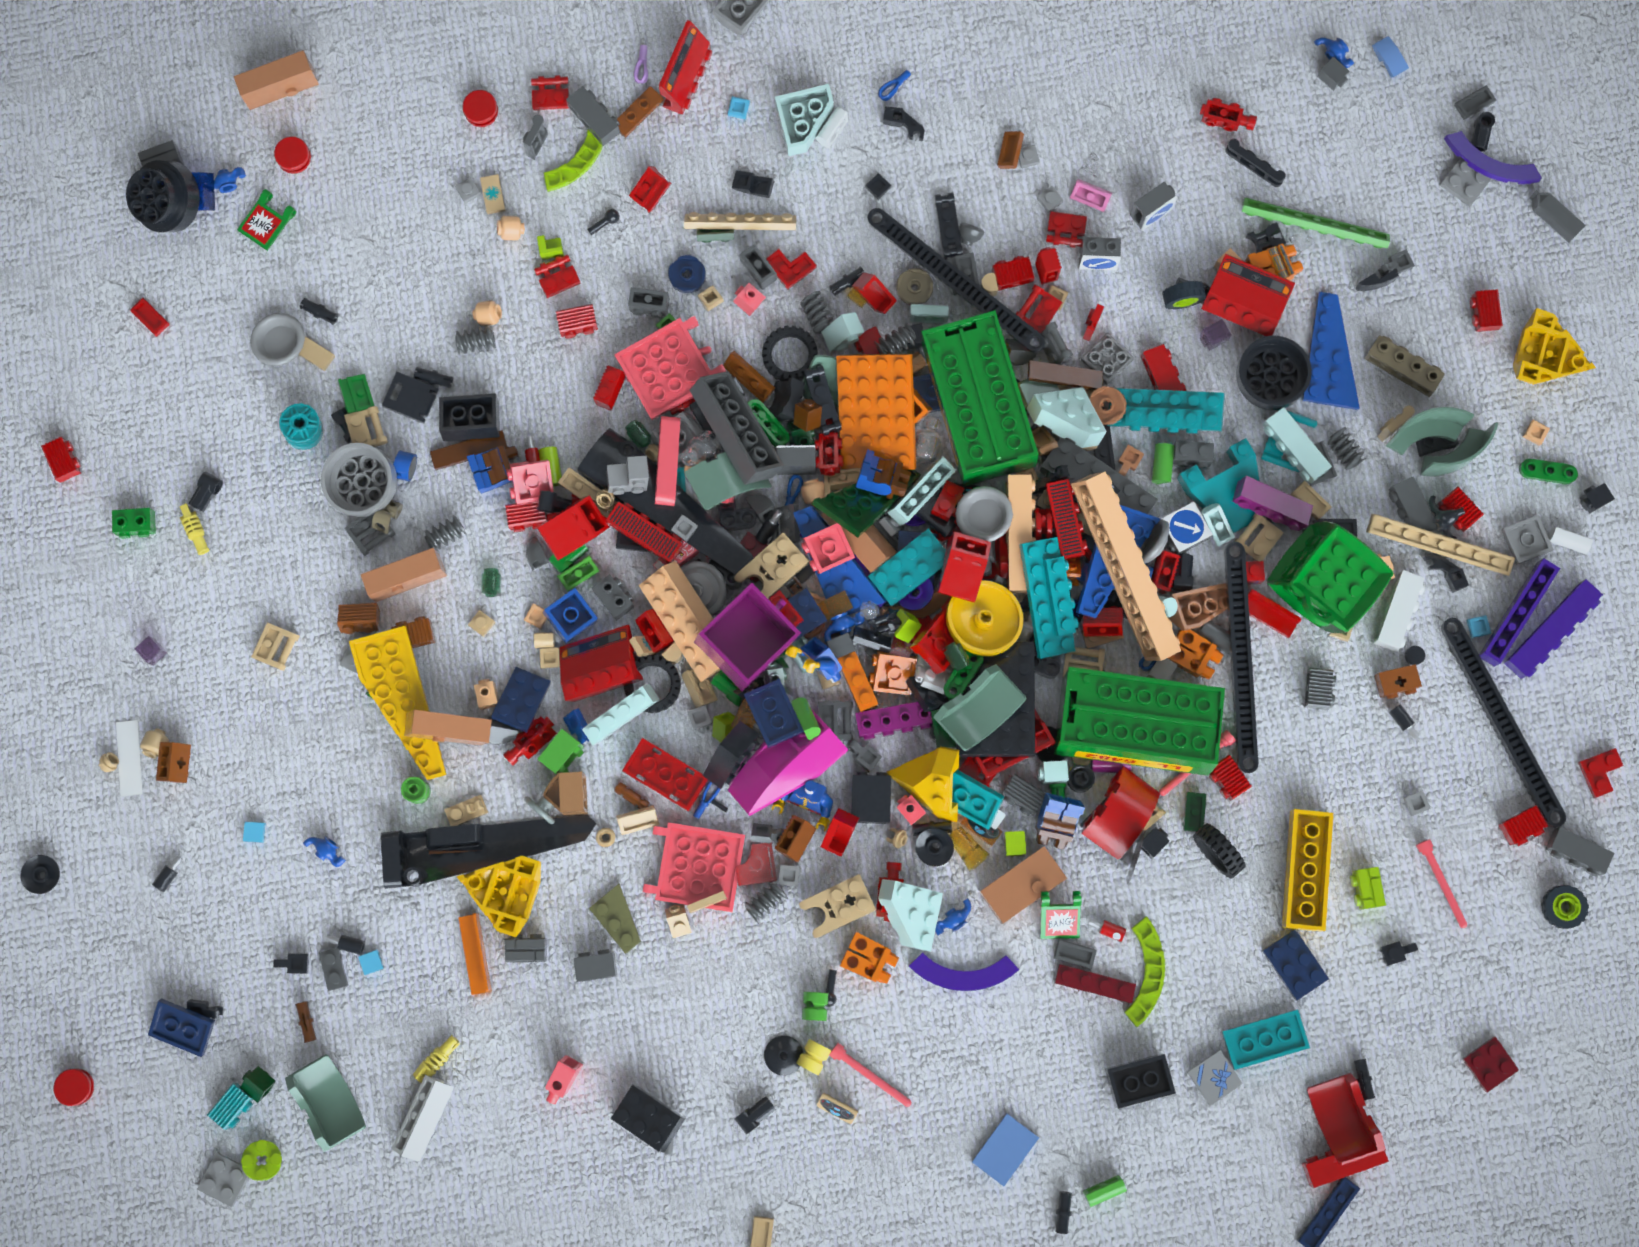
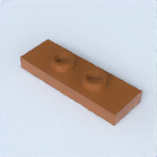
(639, 110)

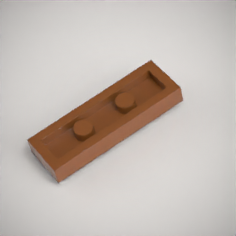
(748, 376)

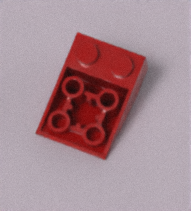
(573, 527)
(964, 566)

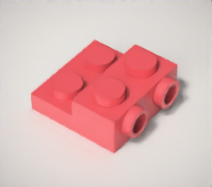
(529, 480)
(827, 548)

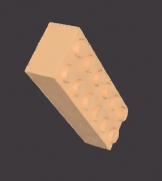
(1019, 492)
(681, 614)

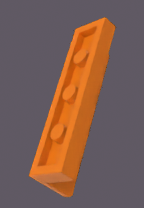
(475, 954)

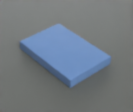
(1005, 1149)

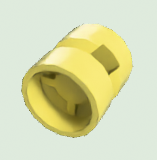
(813, 1057)

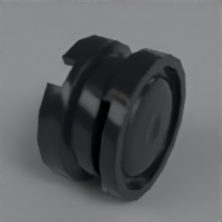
(1080, 778)

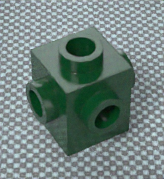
(799, 436)

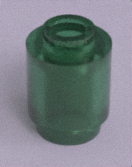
(638, 434)
(491, 582)
(957, 656)

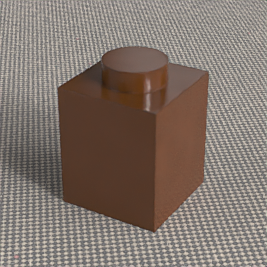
(807, 415)

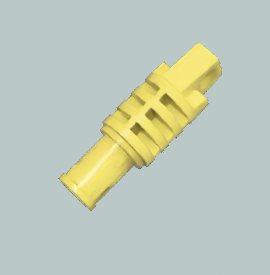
(193, 529)
(436, 1059)

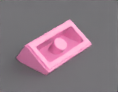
(1091, 195)

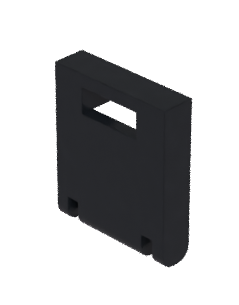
(412, 399)

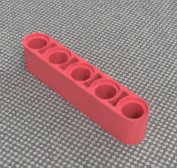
(667, 461)

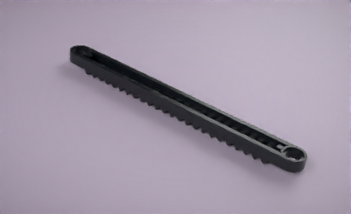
(955, 279)
(1241, 657)
(1503, 722)

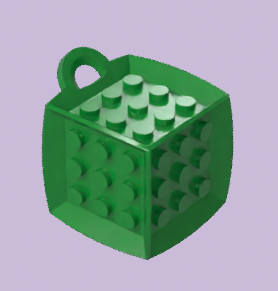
(1330, 577)

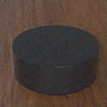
(1414, 655)

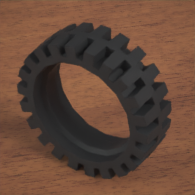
(776, 336)
(675, 688)
(1219, 851)

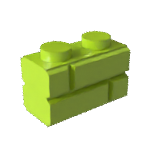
(1368, 888)

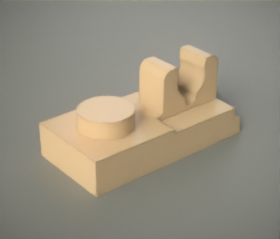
(466, 811)

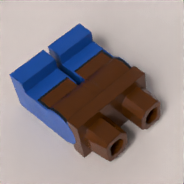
(491, 467)
(882, 476)
(1058, 820)

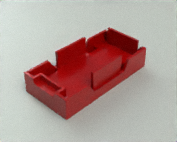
(932, 647)
(665, 774)

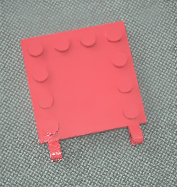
(665, 367)
(697, 865)

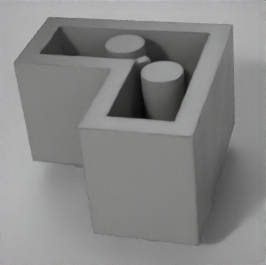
(628, 477)

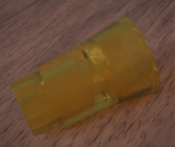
(968, 849)

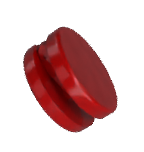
(480, 108)
(292, 155)
(1043, 523)
(73, 1087)

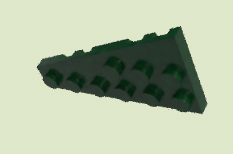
(858, 508)

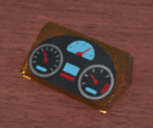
(987, 836)

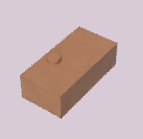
(276, 80)
(869, 548)
(403, 575)
(447, 727)
(1022, 885)

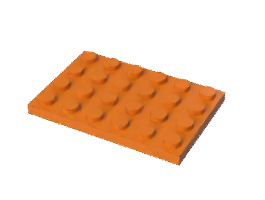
(876, 408)

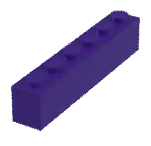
(1519, 612)
(1553, 629)

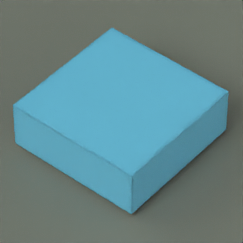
(738, 108)
(1478, 626)
(254, 832)
(371, 962)

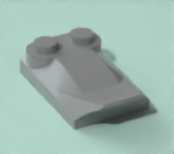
(738, 14)

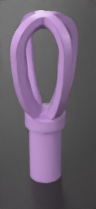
(641, 60)

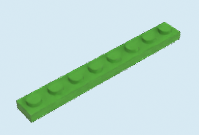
(1321, 224)

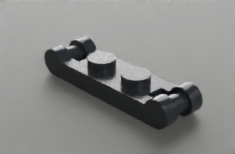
(1257, 166)
(948, 225)
(821, 395)

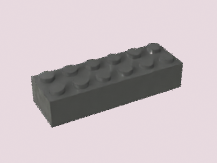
(736, 427)
(1082, 464)

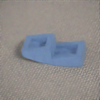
(1391, 56)

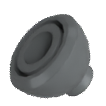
(970, 233)

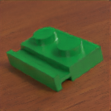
(355, 393)

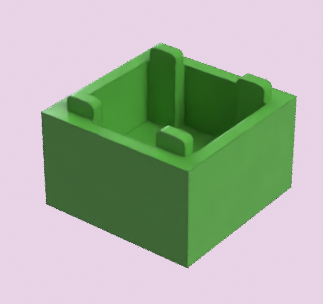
(561, 752)

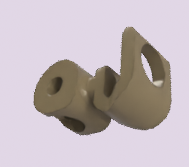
(384, 516)

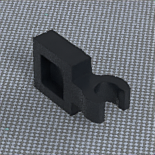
(1394, 952)
(295, 963)
(203, 1008)

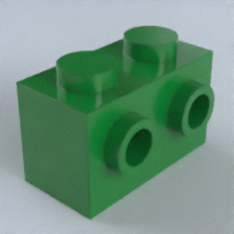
(133, 522)

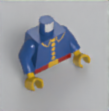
(818, 658)
(812, 798)

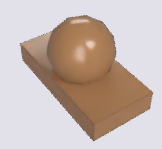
(1044, 441)

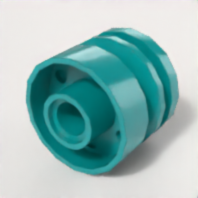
(301, 415)

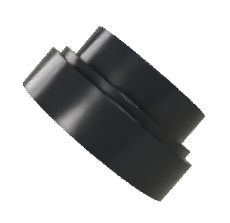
(163, 196)
(1284, 352)

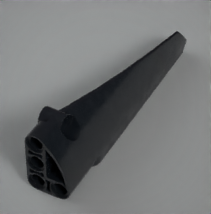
(708, 538)
(501, 842)

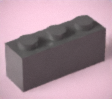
(593, 115)
(1412, 505)
(1579, 851)

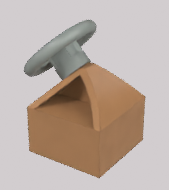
(564, 792)

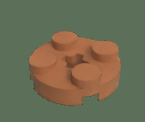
(1117, 408)

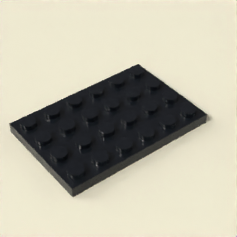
(1017, 733)

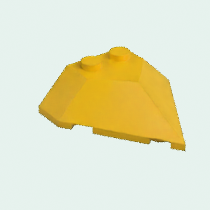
(1547, 351)
(931, 781)
(505, 892)

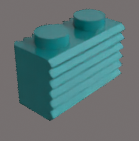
(230, 1107)

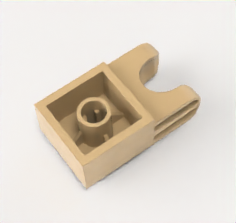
(767, 569)
(836, 911)

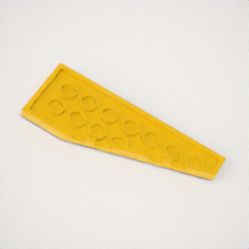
(393, 680)

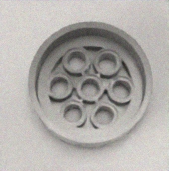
(337, 472)

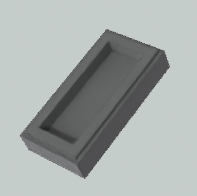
(1475, 102)
(1075, 954)

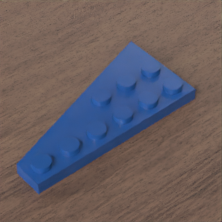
(1332, 372)
(846, 576)
(1097, 582)

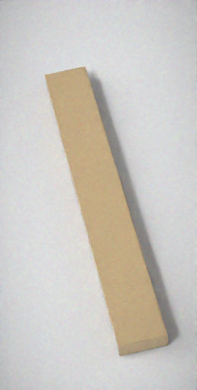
(1440, 544)

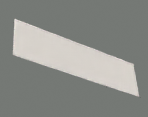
(129, 758)

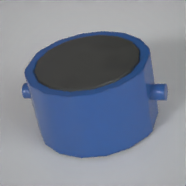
(405, 465)

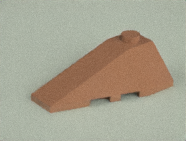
(1199, 606)

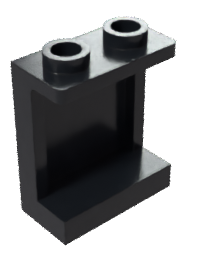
(871, 797)

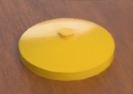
(989, 623)

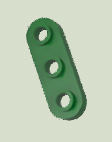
(774, 429)
(1540, 471)
(959, 683)

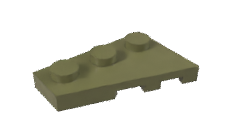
(616, 918)

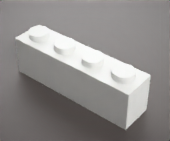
(1399, 611)
(422, 1118)

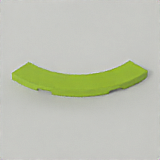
(576, 167)
(1153, 972)

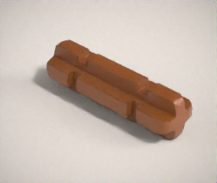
(631, 796)

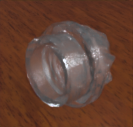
(869, 610)

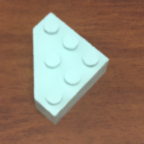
(803, 116)
(1068, 415)
(911, 912)

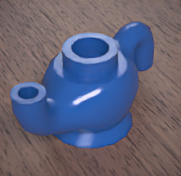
(1336, 49)
(226, 180)
(842, 624)
(326, 849)
(954, 918)

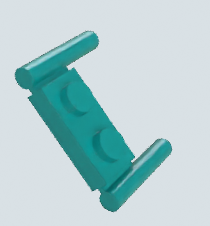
(1274, 455)

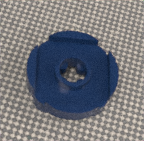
(690, 284)

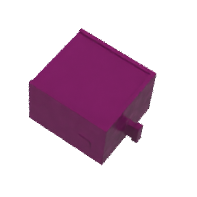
(747, 636)

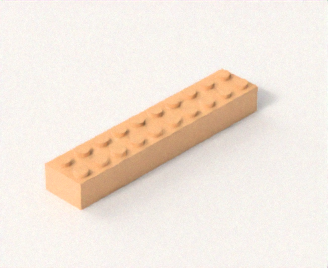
(1126, 566)

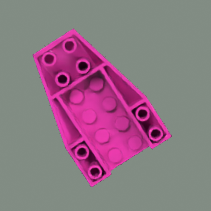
(785, 767)

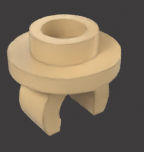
(899, 839)

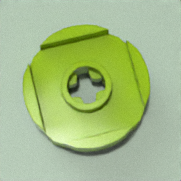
(261, 1172)

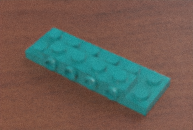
(1172, 410)
(1049, 597)

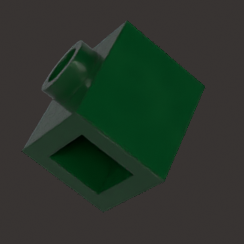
(257, 1083)

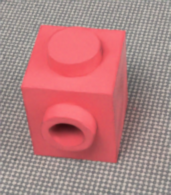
(748, 298)
(912, 816)

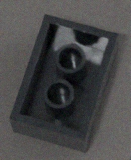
(469, 417)
(731, 755)
(1140, 1081)
(648, 1118)

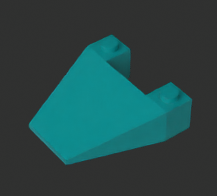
(1222, 487)

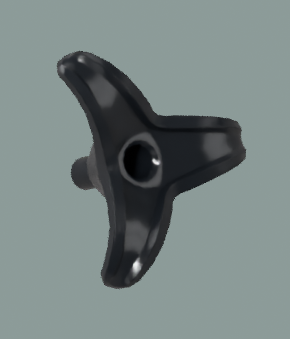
(1445, 517)

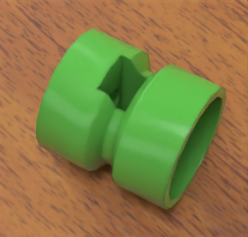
(415, 790)
(815, 1006)

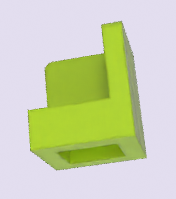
(549, 248)
(909, 626)
(722, 725)
(1015, 843)

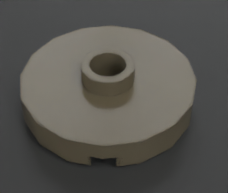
(915, 277)

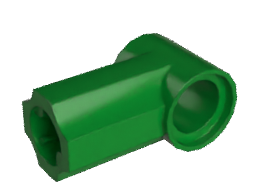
(568, 561)
(726, 686)

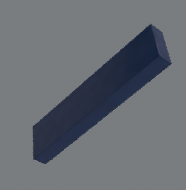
(1329, 1213)

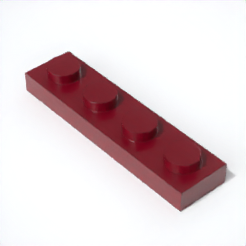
(1095, 983)

